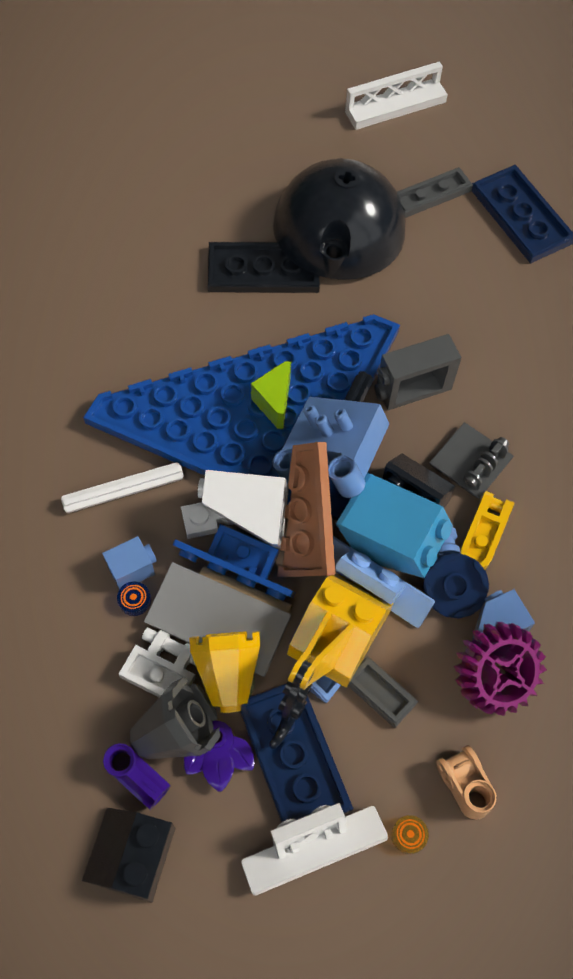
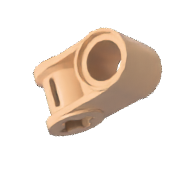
(465, 775)

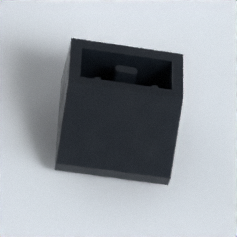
(418, 480)

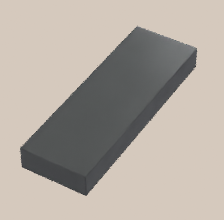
(434, 191)

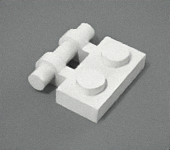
(152, 672)

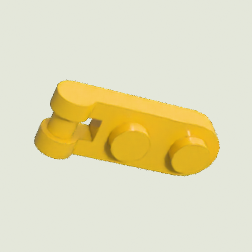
(486, 529)

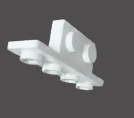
(312, 844)

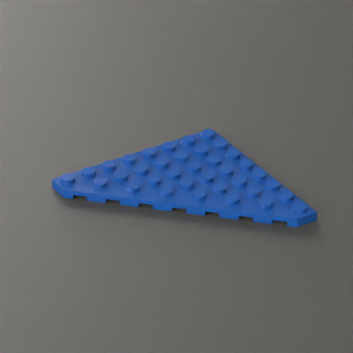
(208, 413)

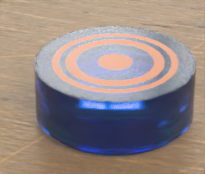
(134, 598)

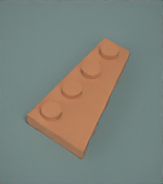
(309, 533)

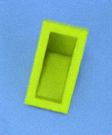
(271, 393)

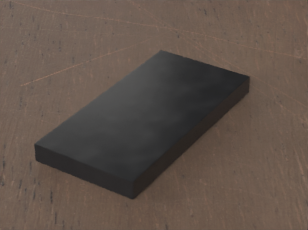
(256, 268)

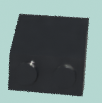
(129, 853)

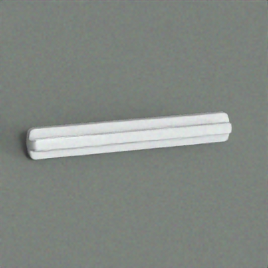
(122, 487)

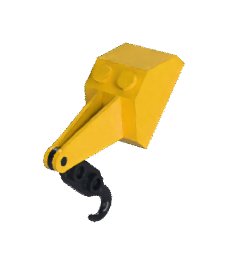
(329, 643)

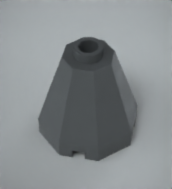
(176, 724)

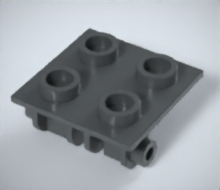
(472, 459)

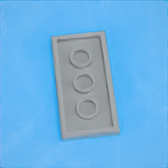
(200, 606)

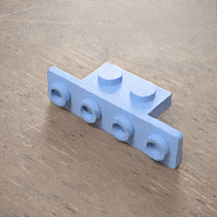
(408, 601)

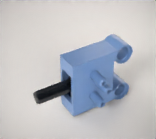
(351, 433)

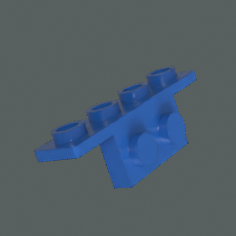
(241, 555)

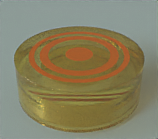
(409, 834)

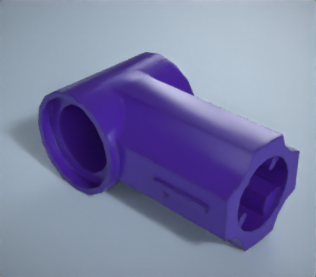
(138, 777)

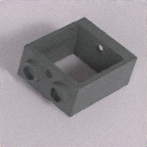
(417, 372)

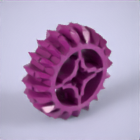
(483, 681)

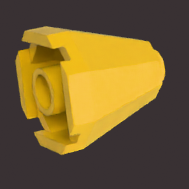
(226, 667)

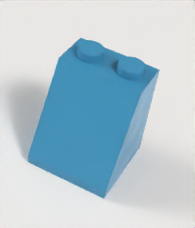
(395, 527)

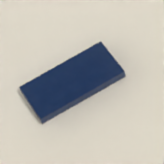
(523, 213)
(302, 767)

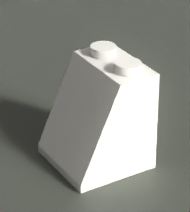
(248, 501)

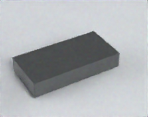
(382, 692)

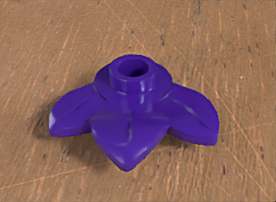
(222, 759)

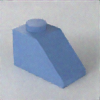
(504, 608)

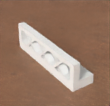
(395, 100)

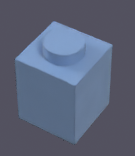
(130, 562)

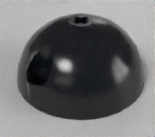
(342, 203)

